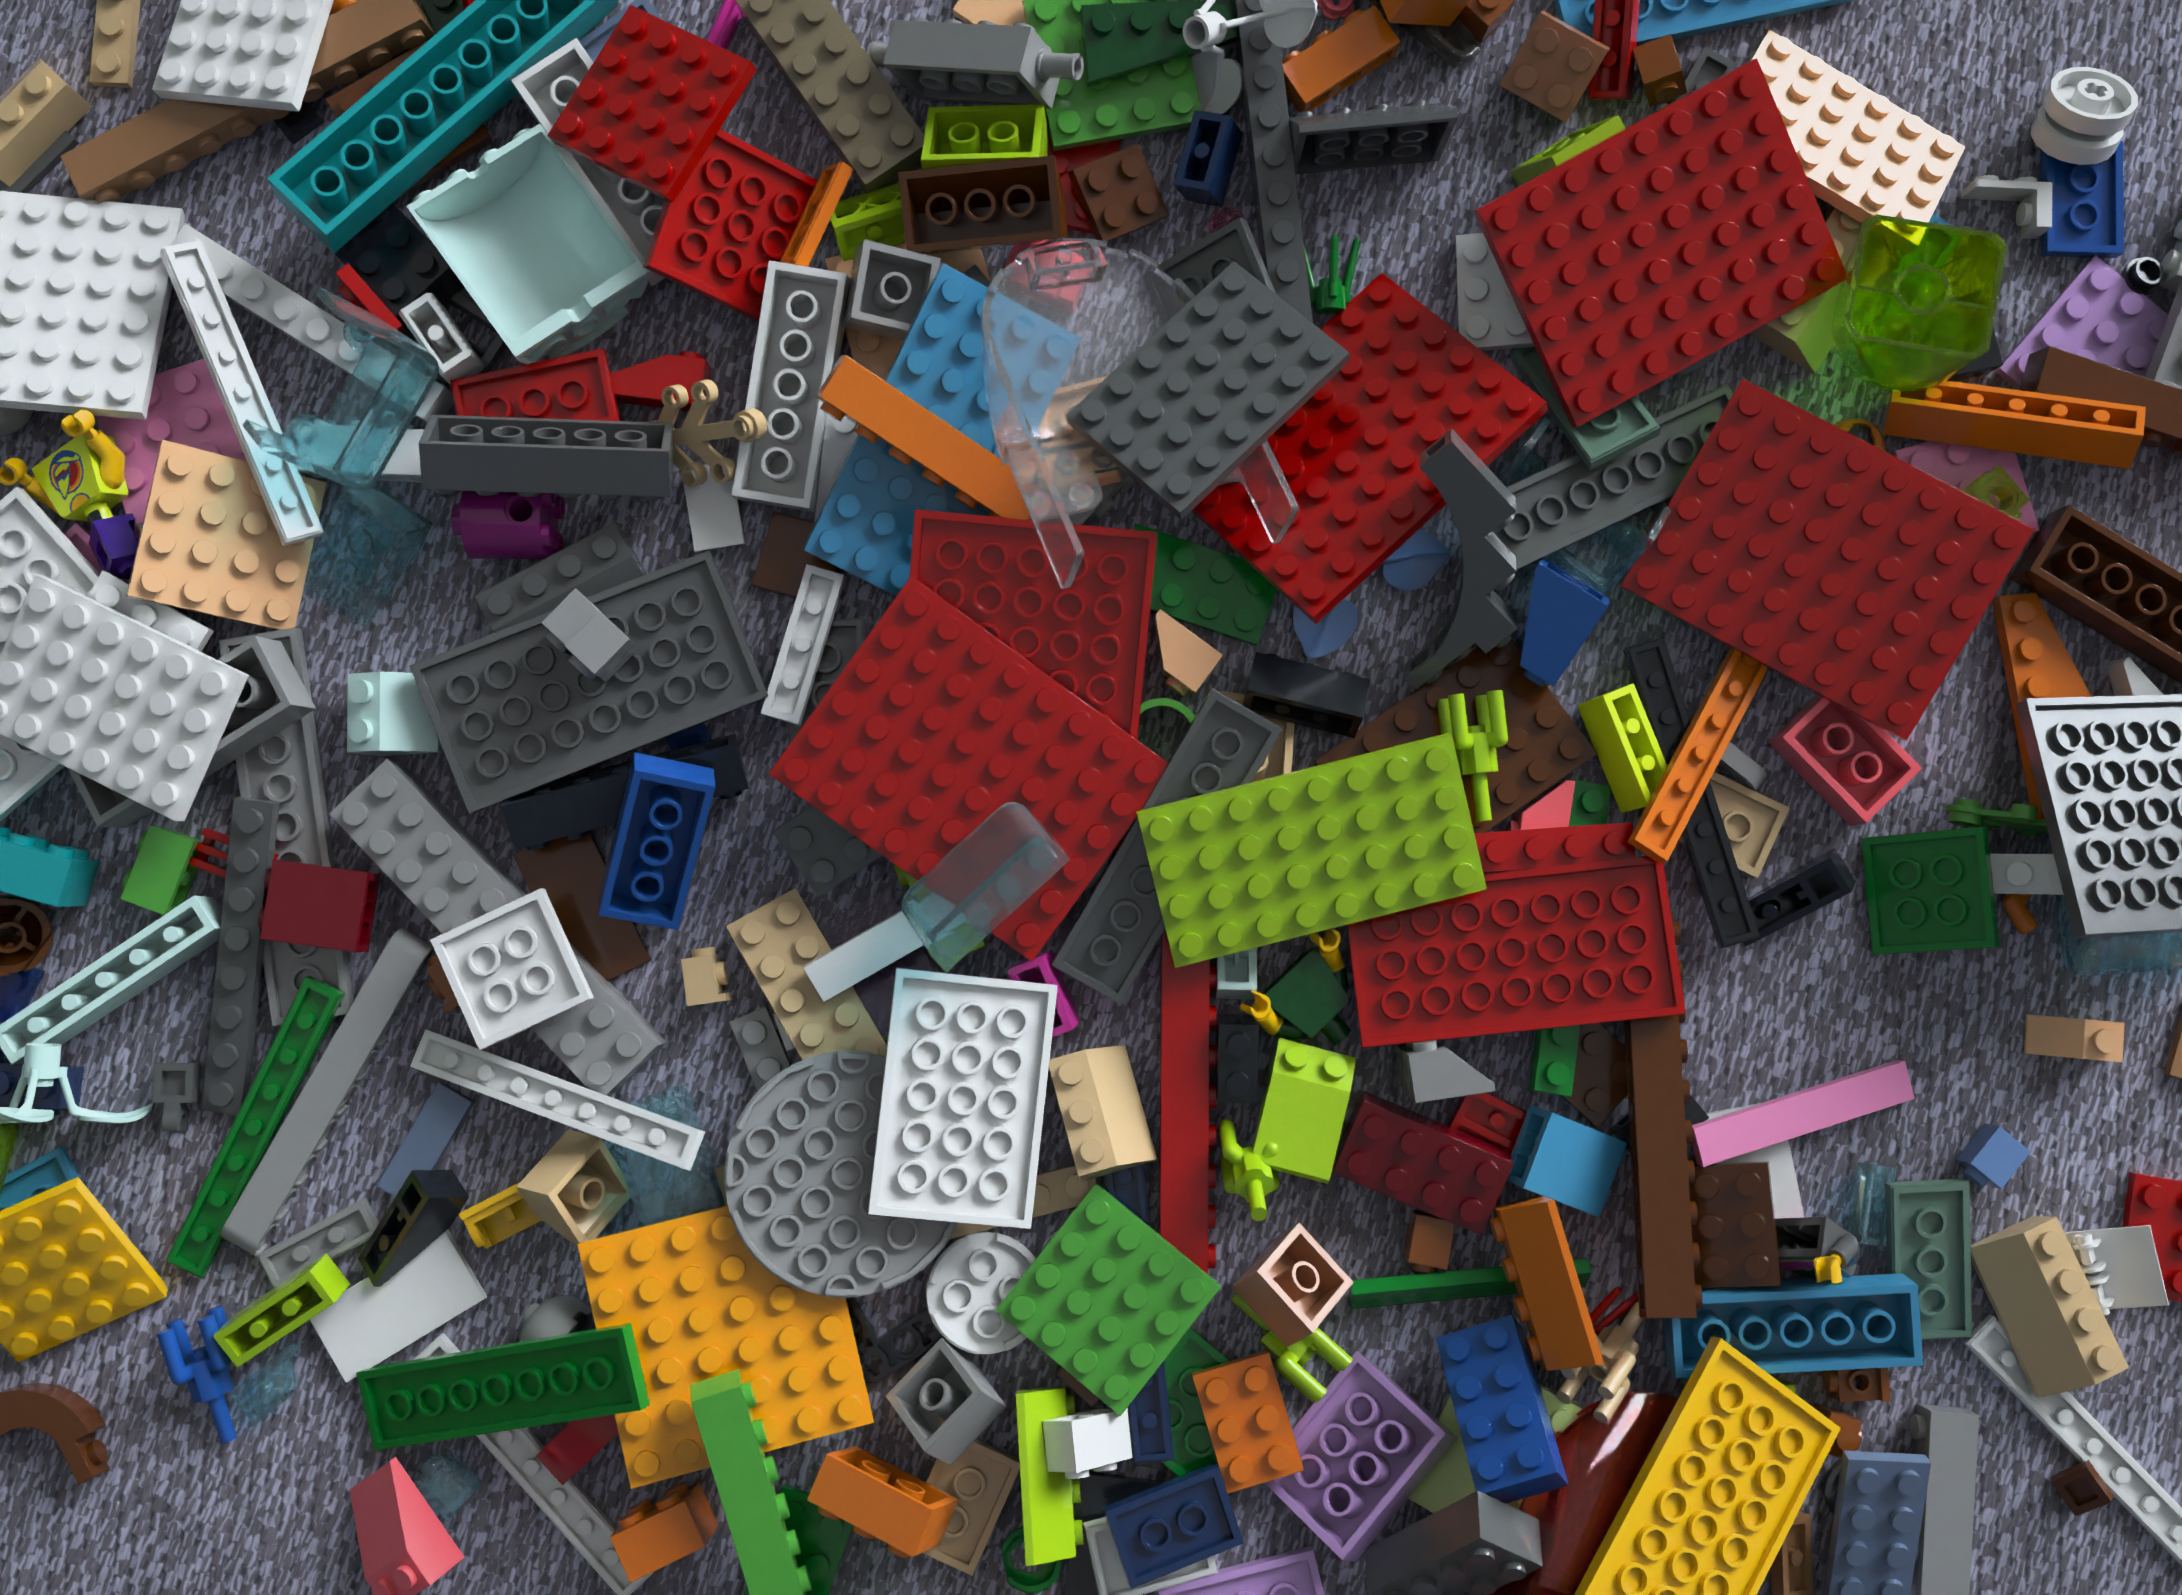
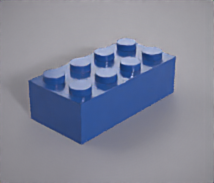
(656, 841)
(1501, 1411)

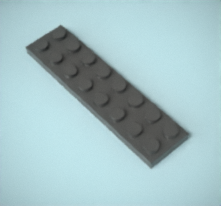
(1576, 502)
(1123, 912)

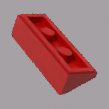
(1616, 27)

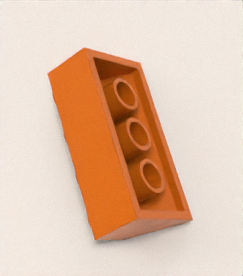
(1545, 1284)

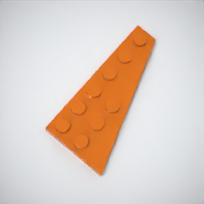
(2033, 665)

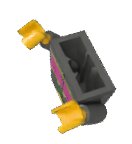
(1816, 1248)

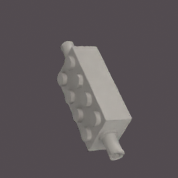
(974, 62)

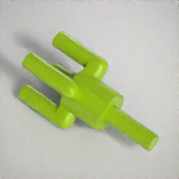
(1476, 744)
(1245, 1171)
(1292, 1358)

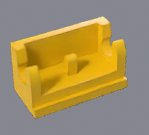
(498, 1217)

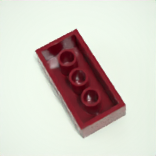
(1422, 1162)

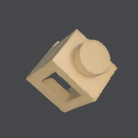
(704, 977)

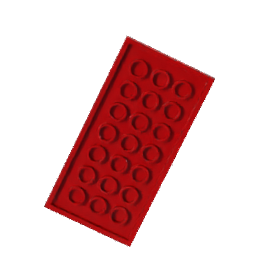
(1521, 956)

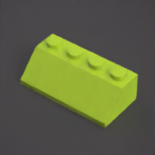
(1046, 1496)

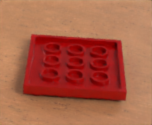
(652, 103)
(729, 224)

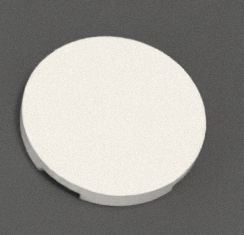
(968, 1287)

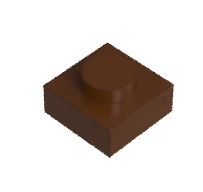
(2082, 1488)

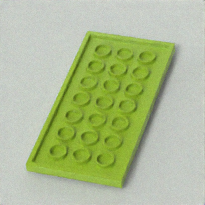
(1312, 850)

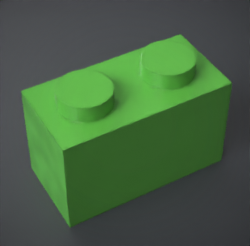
(161, 870)

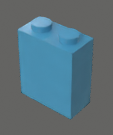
(1565, 1160)

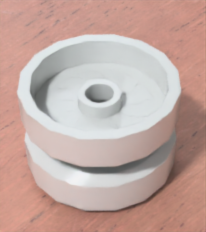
(2083, 115)

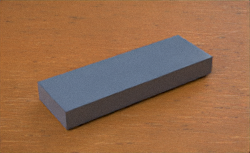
(427, 1137)

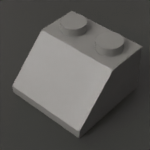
(1436, 1073)

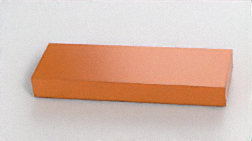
(817, 214)

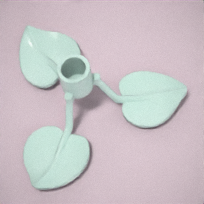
(40, 1070)

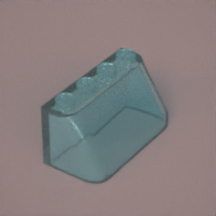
(981, 882)

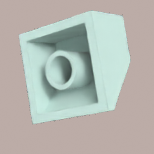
(388, 716)

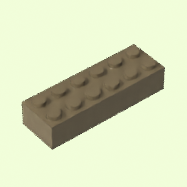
(838, 87)

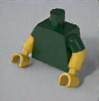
(1306, 995)

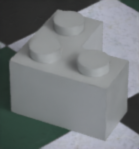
(589, 635)

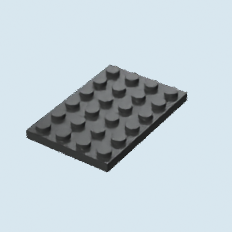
(1207, 389)

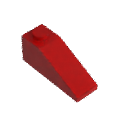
(645, 381)

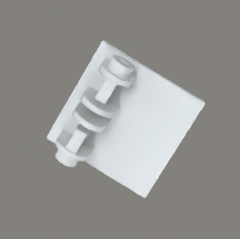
(2120, 1266)

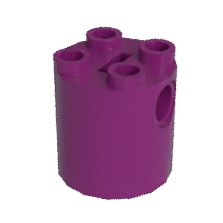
(509, 525)

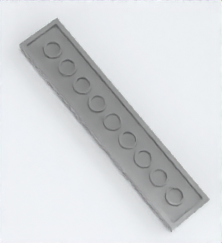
(291, 773)

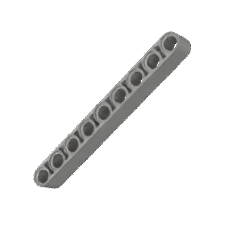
(326, 1092)

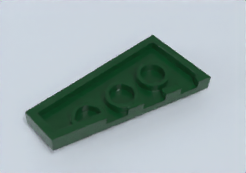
(1140, 34)

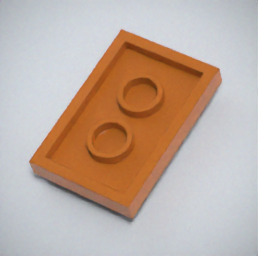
(1247, 1421)

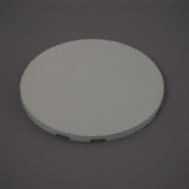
(805, 1176)

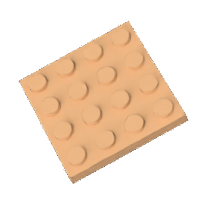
(214, 544)

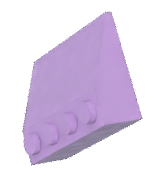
(1360, 1457)

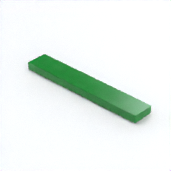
(1440, 1286)

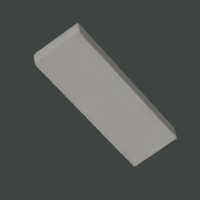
(331, 1236)

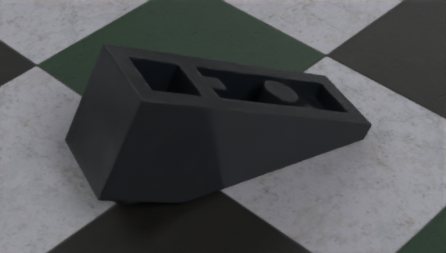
(1800, 893)
(415, 1219)

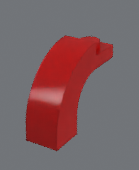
(577, 1445)

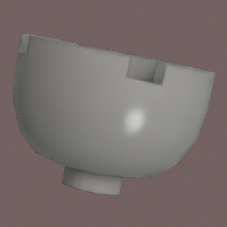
(555, 1317)

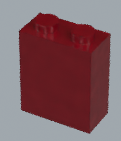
(319, 906)

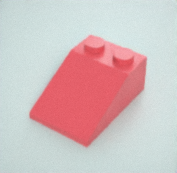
(399, 1534)

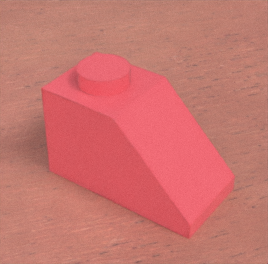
(1548, 811)

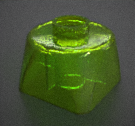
(1917, 301)

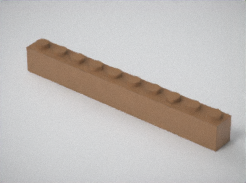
(182, 130)

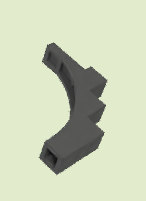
(1478, 507)

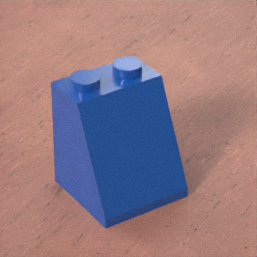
(1557, 622)

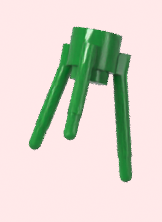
(1331, 294)

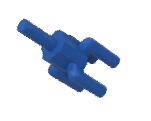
(202, 1368)

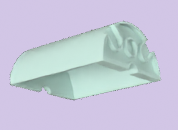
(532, 248)

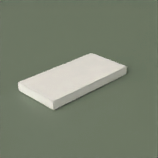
(379, 1321)

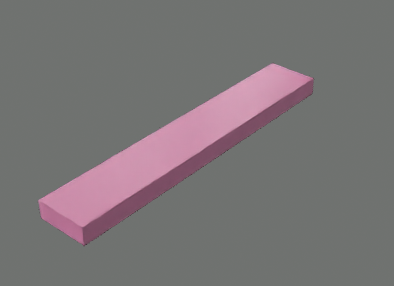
(1801, 1112)

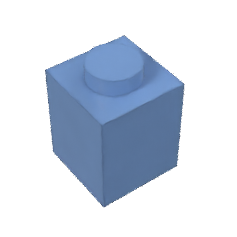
(1992, 1157)

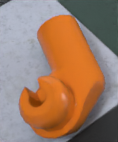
(2018, 912)

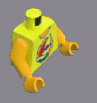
(80, 477)

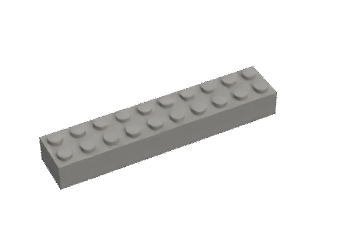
(459, 881)

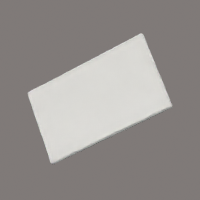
(713, 514)

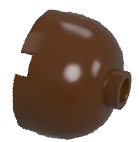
(23, 934)

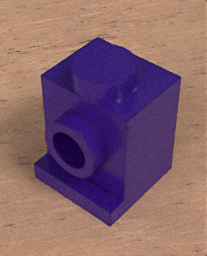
(115, 544)

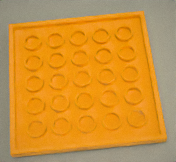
(712, 1309)

